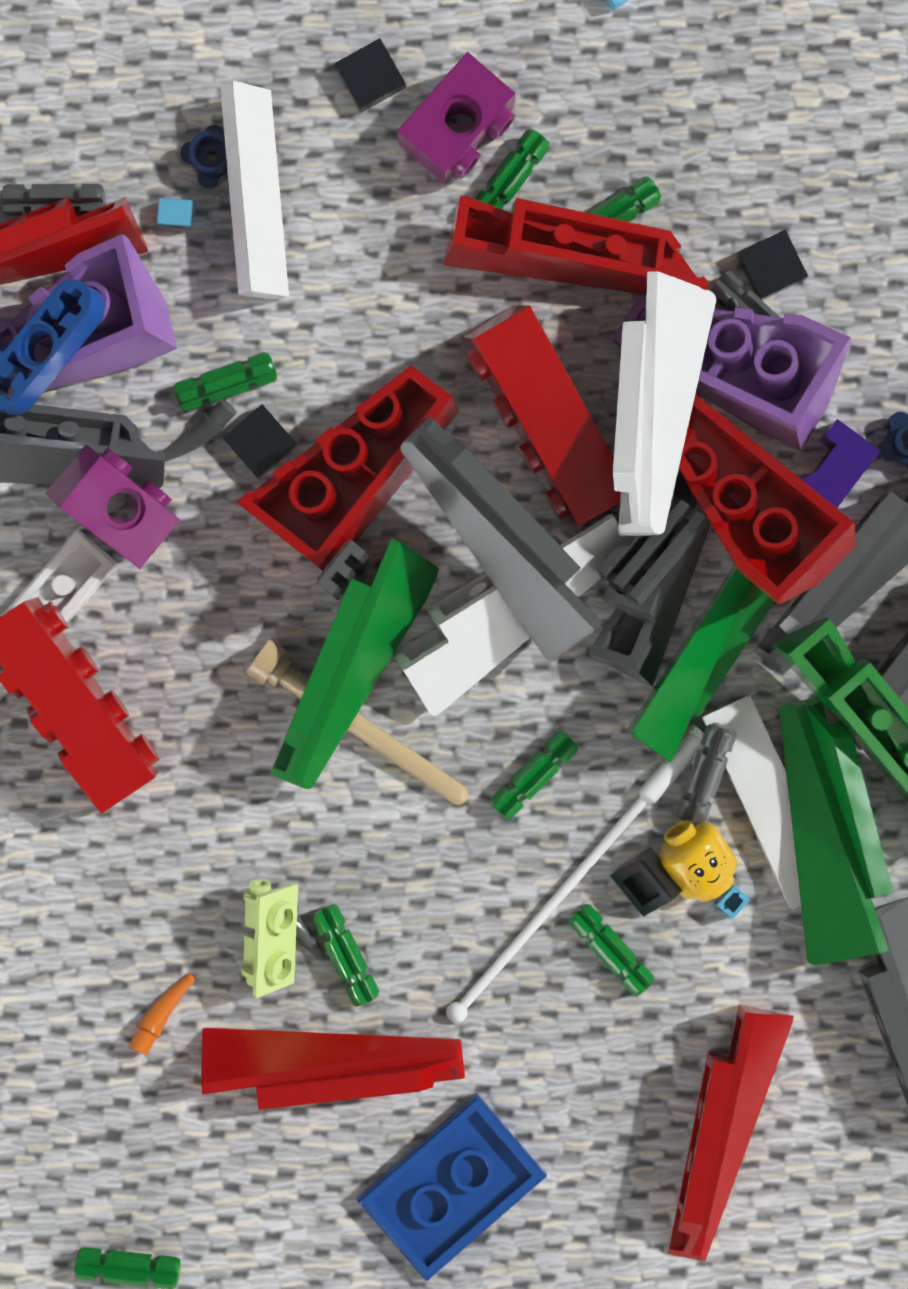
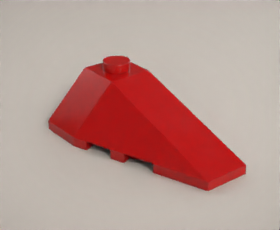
(762, 512)

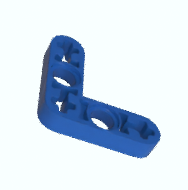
(65, 344)

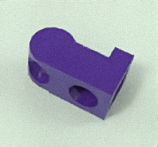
(843, 464)

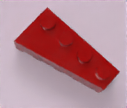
(546, 412)
(350, 471)
(72, 705)

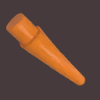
(155, 1018)

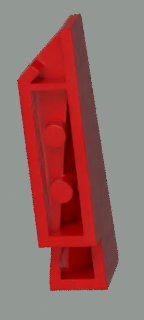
(54, 234)
(563, 246)
(323, 1067)
(723, 1124)

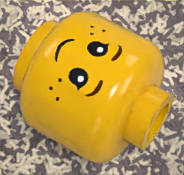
(698, 860)

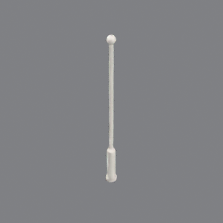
(649, 794)

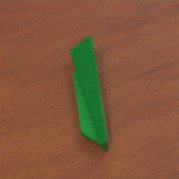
(352, 660)
(700, 664)
(852, 695)
(833, 837)

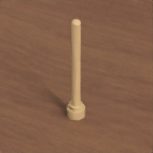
(275, 668)

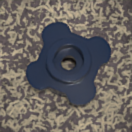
(196, 154)
(892, 447)

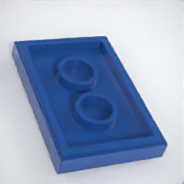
(451, 1187)

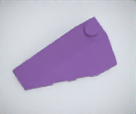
(133, 323)
(767, 369)

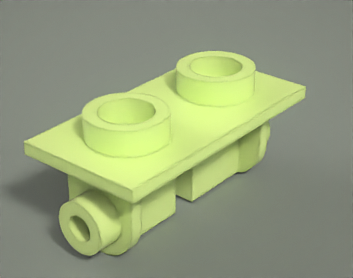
(272, 948)

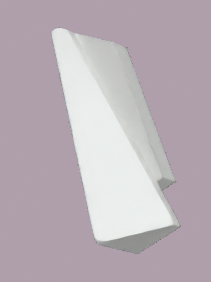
(656, 398)
(480, 627)

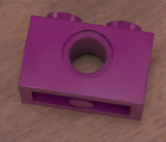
(467, 91)
(86, 490)

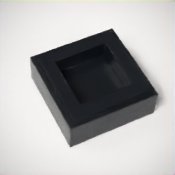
(370, 75)
(772, 265)
(260, 441)
(646, 882)

